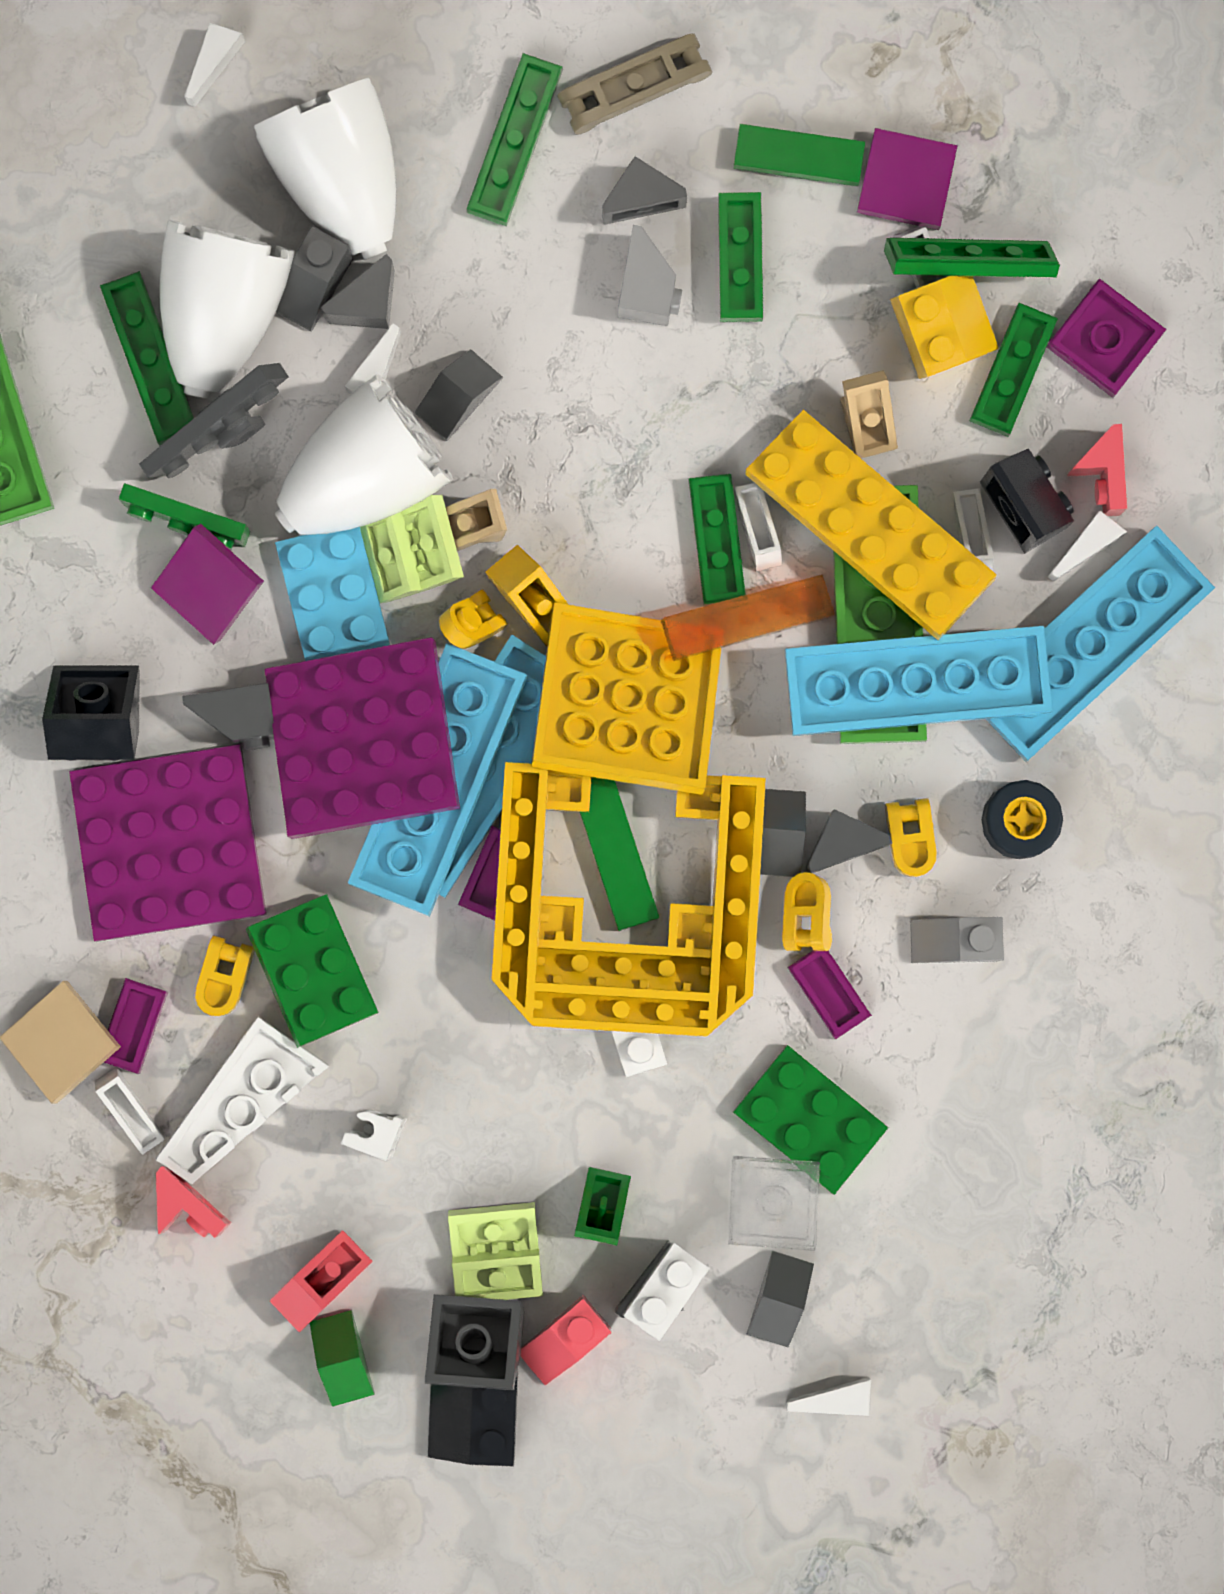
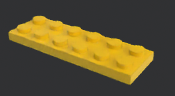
(870, 524)

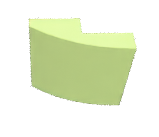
(412, 550)
(496, 1252)

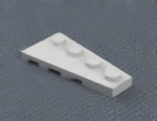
(245, 1091)

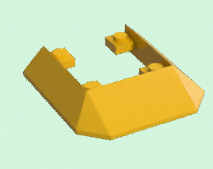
(626, 986)

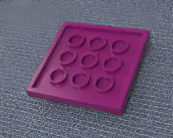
(362, 738)
(167, 843)

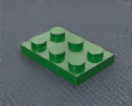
(311, 970)
(810, 1118)

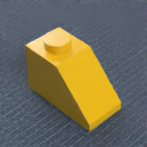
(526, 590)

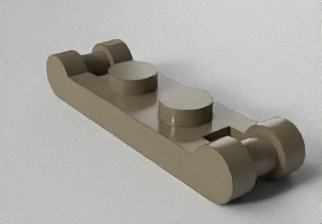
(634, 83)

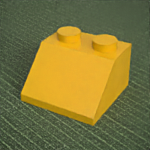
(944, 324)

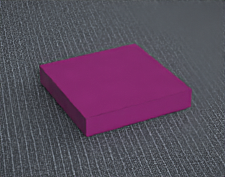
(907, 179)
(1106, 338)
(207, 584)

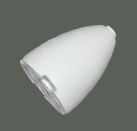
(337, 164)
(216, 302)
(360, 466)

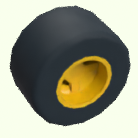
(1037, 817)

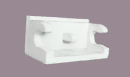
(385, 1134)

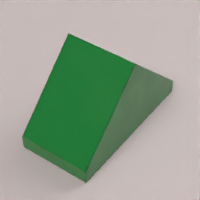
(602, 1206)
(341, 1358)

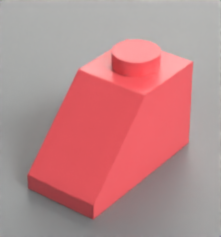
(320, 1281)
(565, 1340)

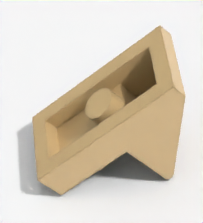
(869, 414)
(477, 520)

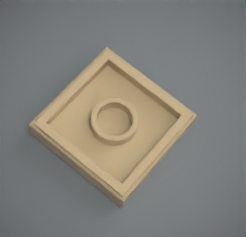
(59, 1042)

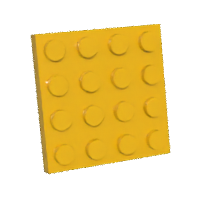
(622, 704)

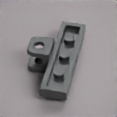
(221, 422)

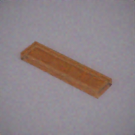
(747, 617)

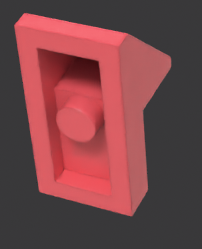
(1107, 460)
(176, 1196)

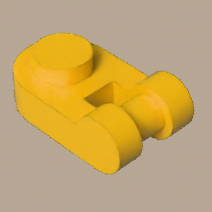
(471, 621)
(916, 852)
(807, 897)
(217, 992)

